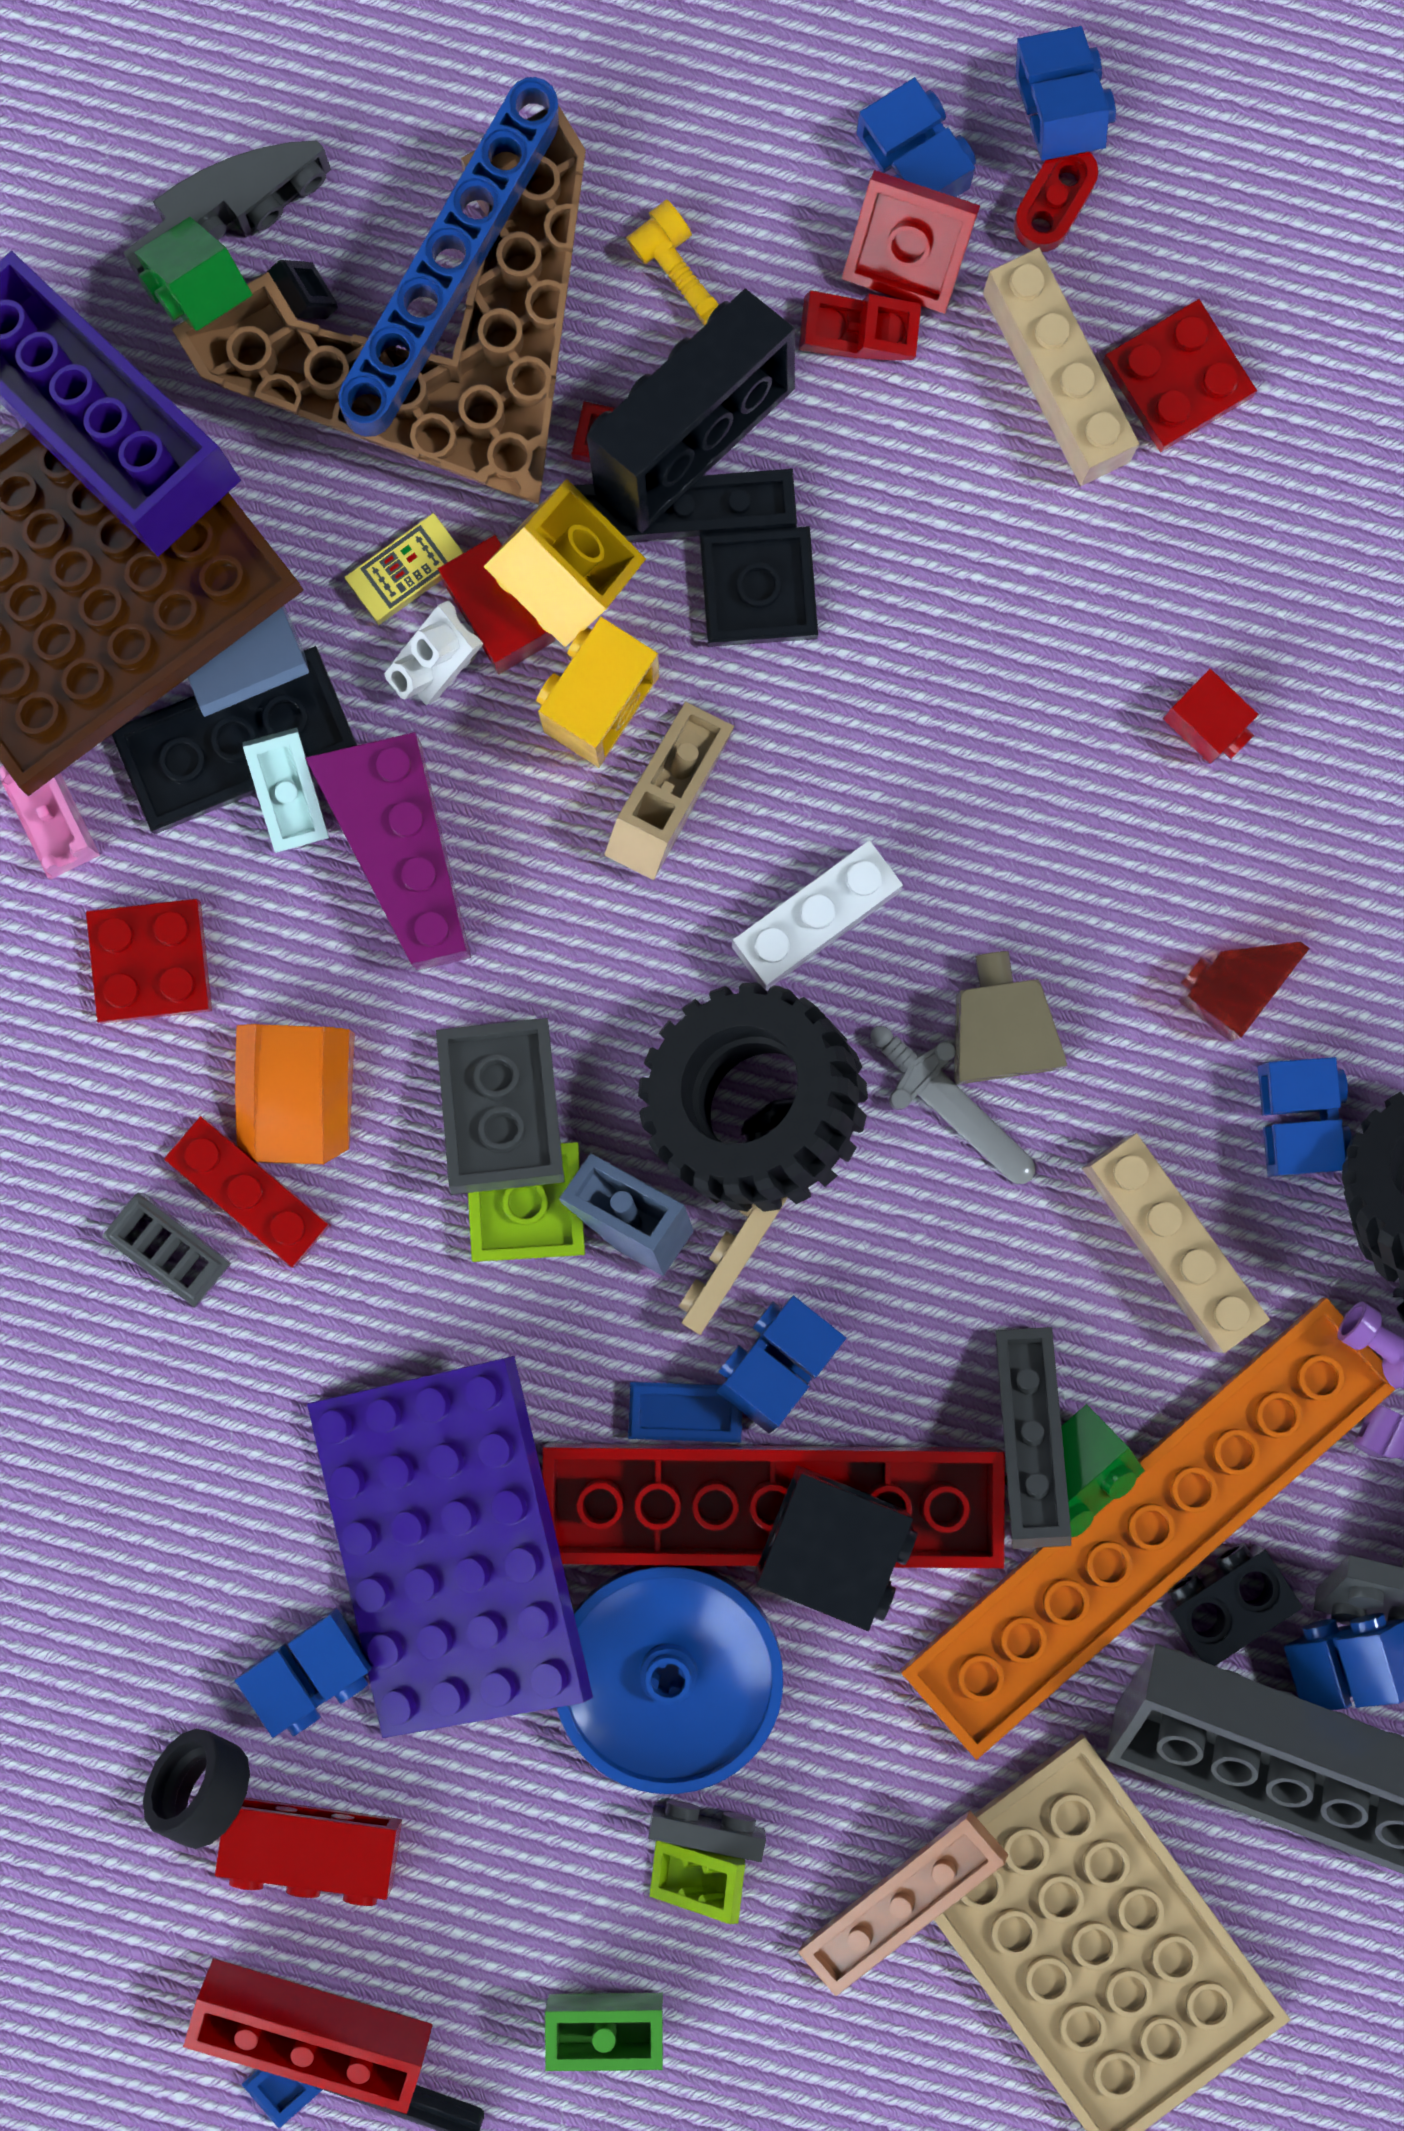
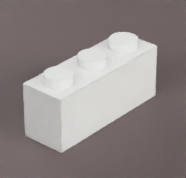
(817, 915)

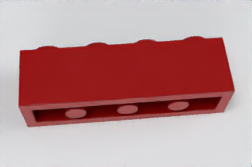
(308, 2035)

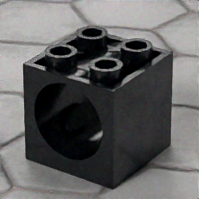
(835, 1549)

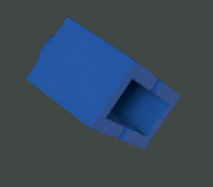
(1063, 85)
(908, 135)
(1304, 1088)
(780, 1363)
(1349, 1662)
(282, 1690)

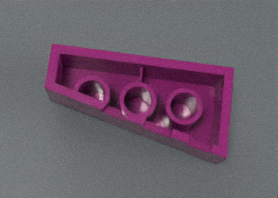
(395, 832)

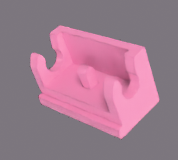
(52, 824)

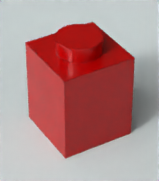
(1212, 718)

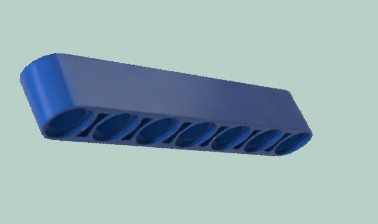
(450, 231)

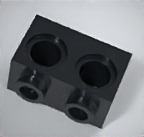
(1237, 1620)

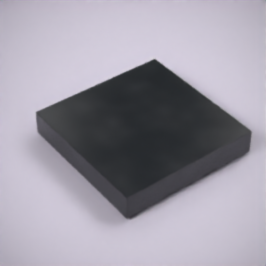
(758, 586)

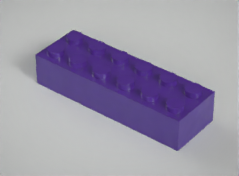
(103, 414)

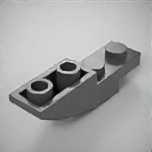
(240, 189)

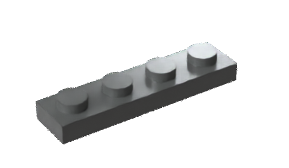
(1033, 1438)

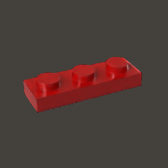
(247, 1192)

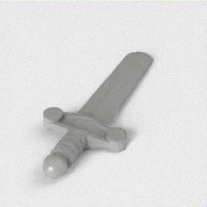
(924, 1078)

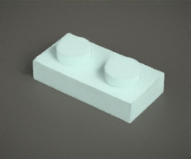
(285, 790)

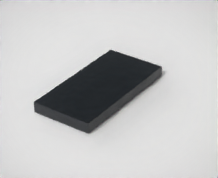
(198, 763)

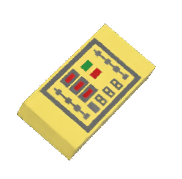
(403, 569)

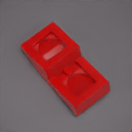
(859, 328)

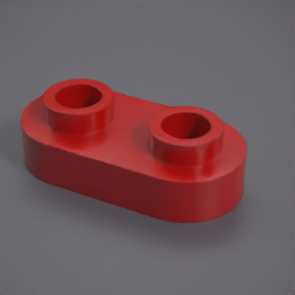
(1054, 201)

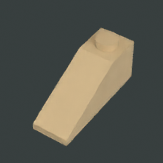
(668, 791)

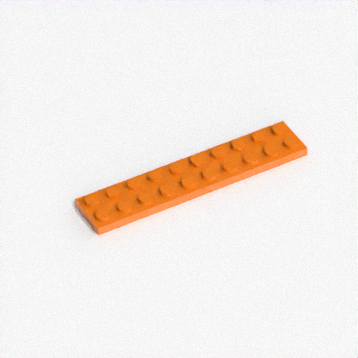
(1189, 1499)

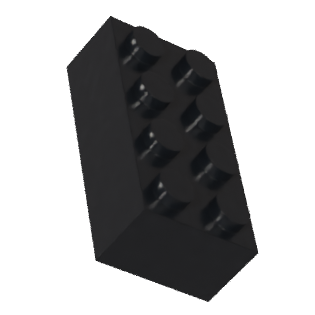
(692, 409)

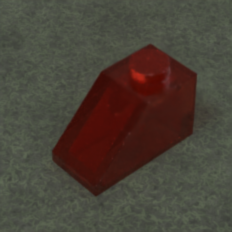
(1238, 985)

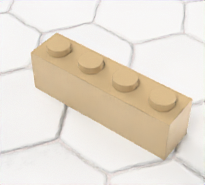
(1060, 367)
(1175, 1244)

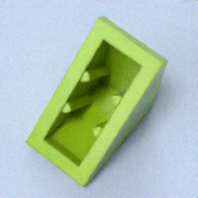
(698, 1881)

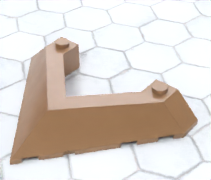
(465, 414)

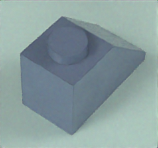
(628, 1213)

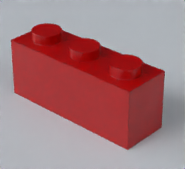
(310, 1851)

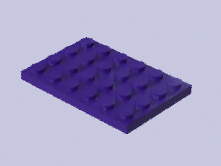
(450, 1549)

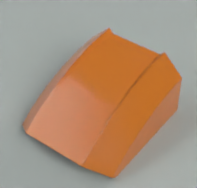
(293, 1092)

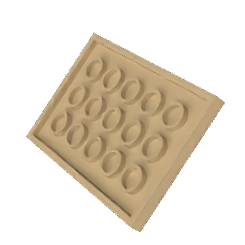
(1105, 1949)

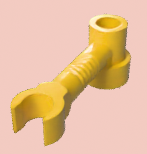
(659, 240)

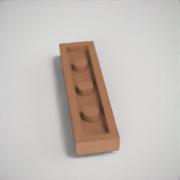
(903, 1903)

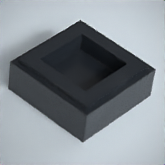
(303, 289)

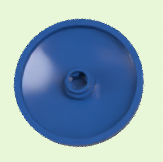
(676, 1677)

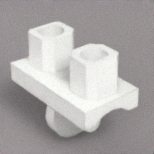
(433, 656)

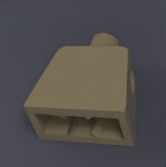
(1003, 1026)

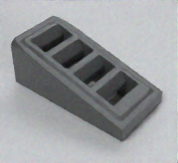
(127, 1220)

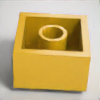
(565, 563)
(597, 691)

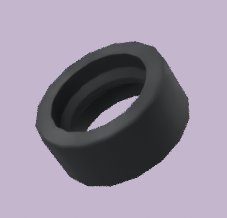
(217, 1799)

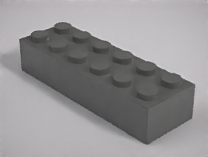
(1264, 1754)

